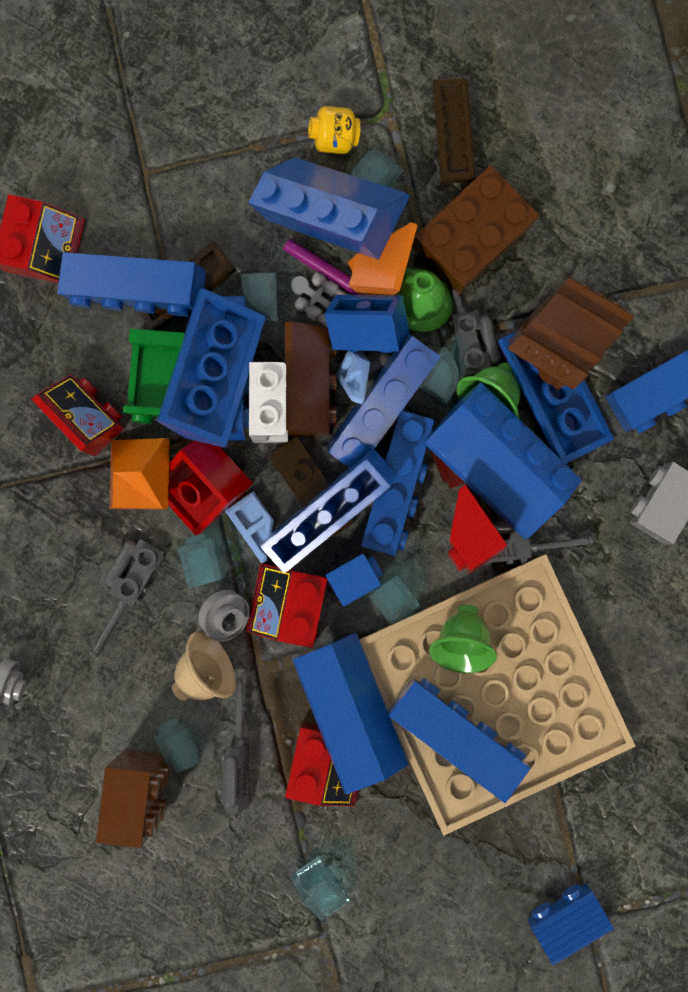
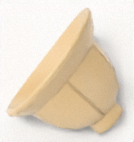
(203, 670)

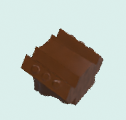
(569, 333)

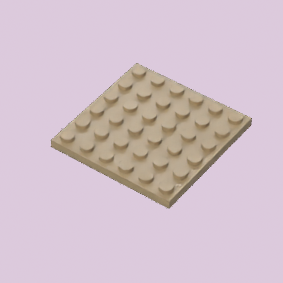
(536, 695)

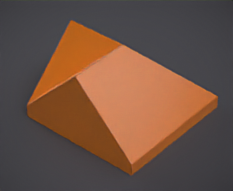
(387, 273)
(139, 474)

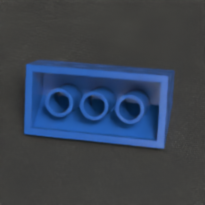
(329, 205)
(502, 461)

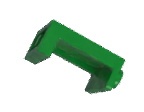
(150, 371)

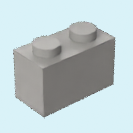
(665, 506)

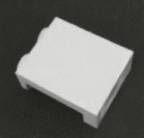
(267, 402)

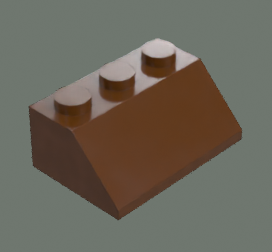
(309, 380)

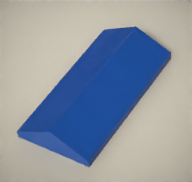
(211, 369)
(565, 415)
(350, 713)

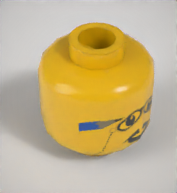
(334, 130)

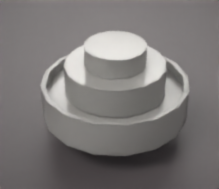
(223, 615)
(11, 683)

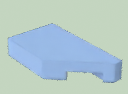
(354, 375)
(252, 522)

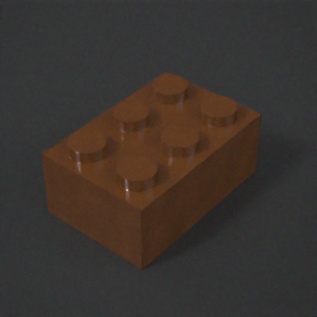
(474, 230)
(132, 798)

